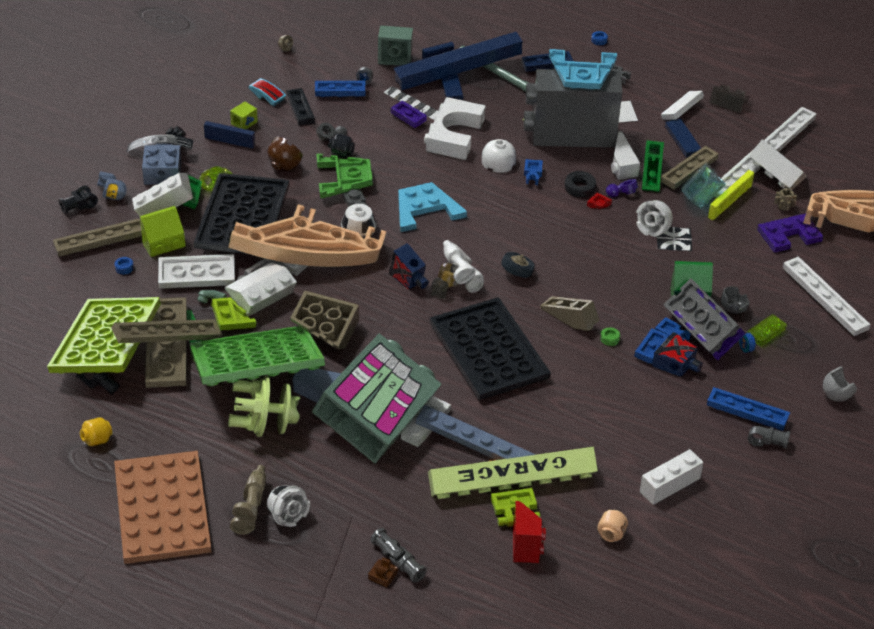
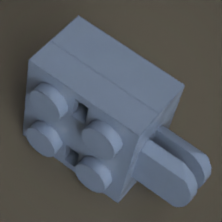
(160, 162)

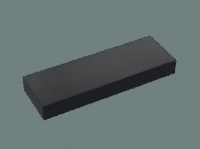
(300, 106)

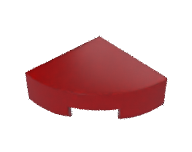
(599, 201)

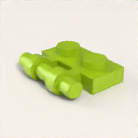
(505, 504)

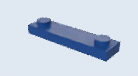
(748, 409)

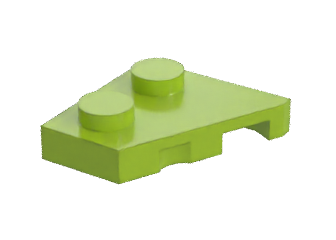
(230, 315)

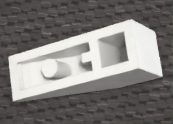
(625, 161)

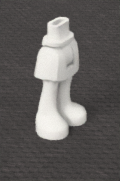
(465, 273)

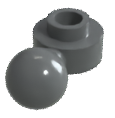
(330, 131)

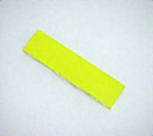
(731, 195)

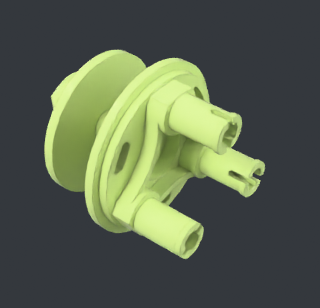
(260, 406)

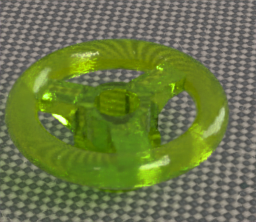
(213, 173)

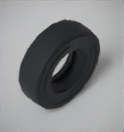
(580, 191)

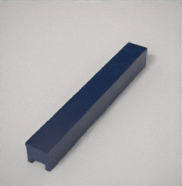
(458, 60)

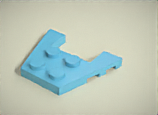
(582, 74)
(422, 200)

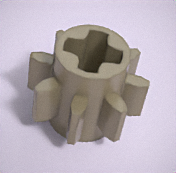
(785, 199)

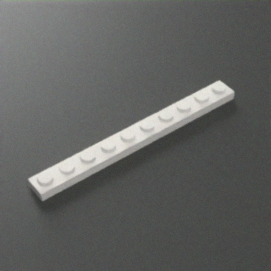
(777, 140)

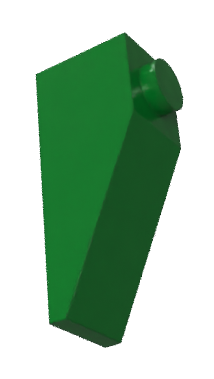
(652, 166)

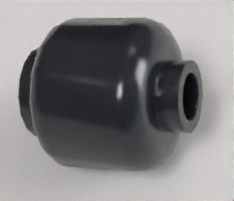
(341, 146)

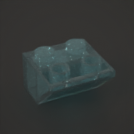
(703, 186)

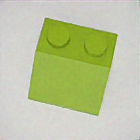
(162, 231)

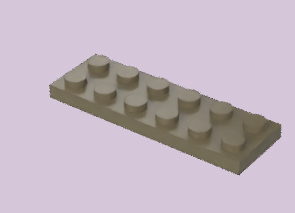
(168, 358)

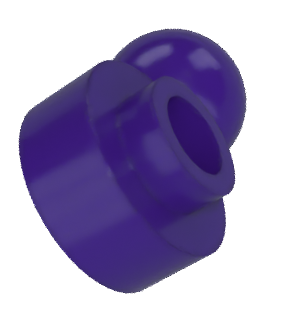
(627, 187)

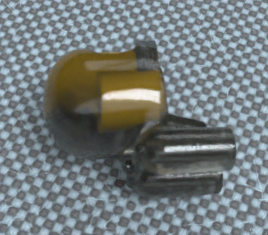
(444, 280)

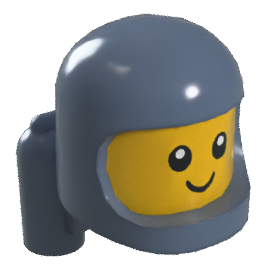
(113, 188)

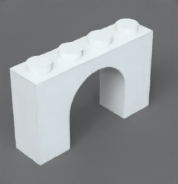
(451, 113)

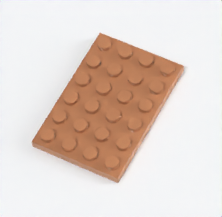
(161, 507)

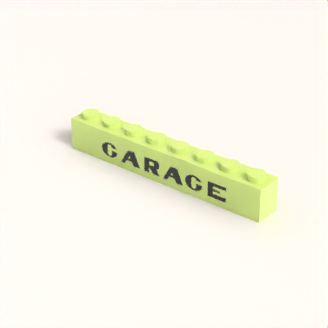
(512, 471)

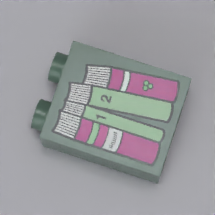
(376, 397)

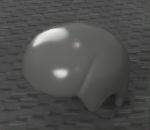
(733, 301)

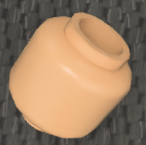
(612, 525)

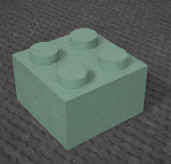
(395, 45)

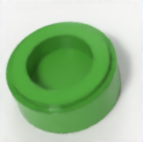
(610, 336)

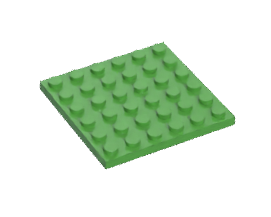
(255, 355)

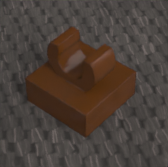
(382, 572)

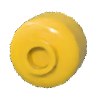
(96, 431)

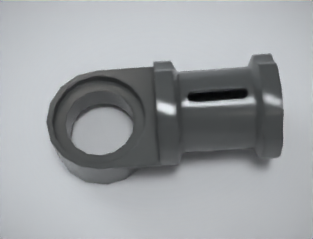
(769, 436)

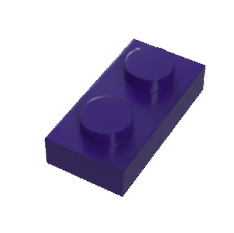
(408, 114)

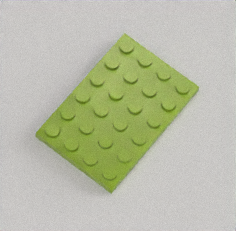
(90, 340)

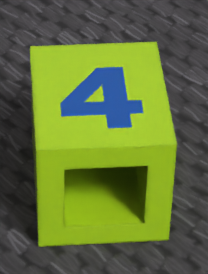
(243, 116)

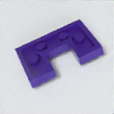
(776, 231)

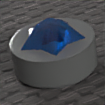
(364, 74)

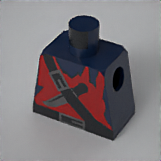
(408, 268)
(676, 356)

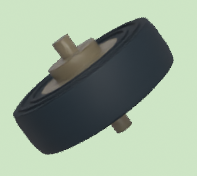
(518, 264)

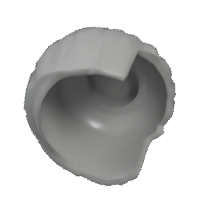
(837, 387)

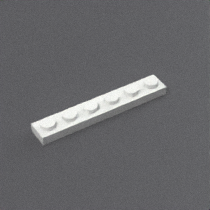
(826, 296)

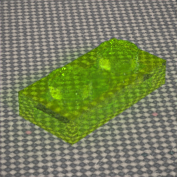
(767, 329)

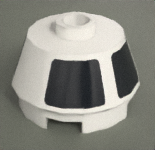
(358, 219)
(288, 505)

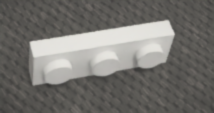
(417, 434)

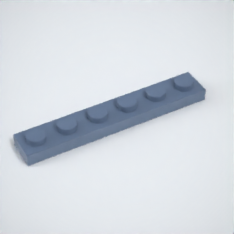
(468, 435)

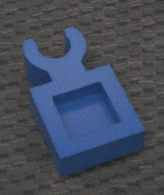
(533, 170)
(668, 327)

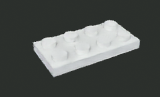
(196, 271)

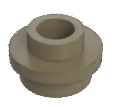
(285, 42)

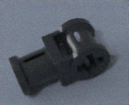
(78, 200)

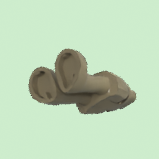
(246, 512)

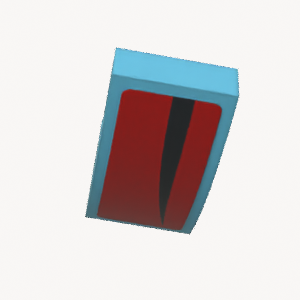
(270, 92)

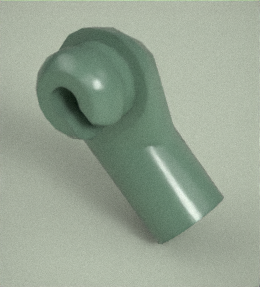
(211, 294)

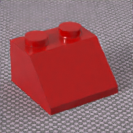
(527, 535)

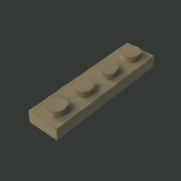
(688, 167)

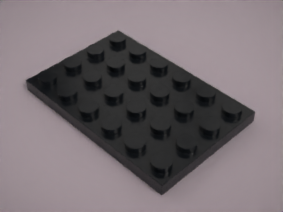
(241, 200)
(489, 348)

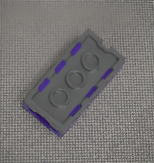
(704, 319)

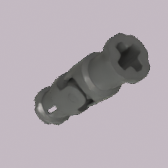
(398, 555)

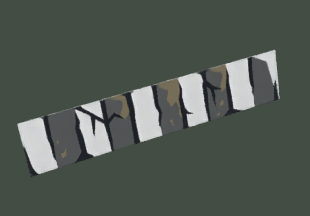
(399, 95)

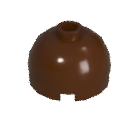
(283, 155)

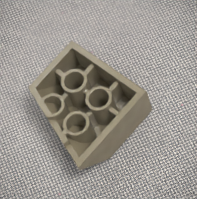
(327, 318)

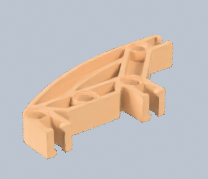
(844, 208)
(307, 243)

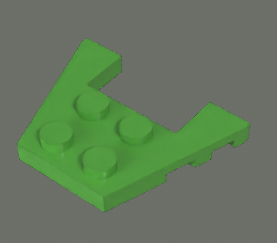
(351, 174)

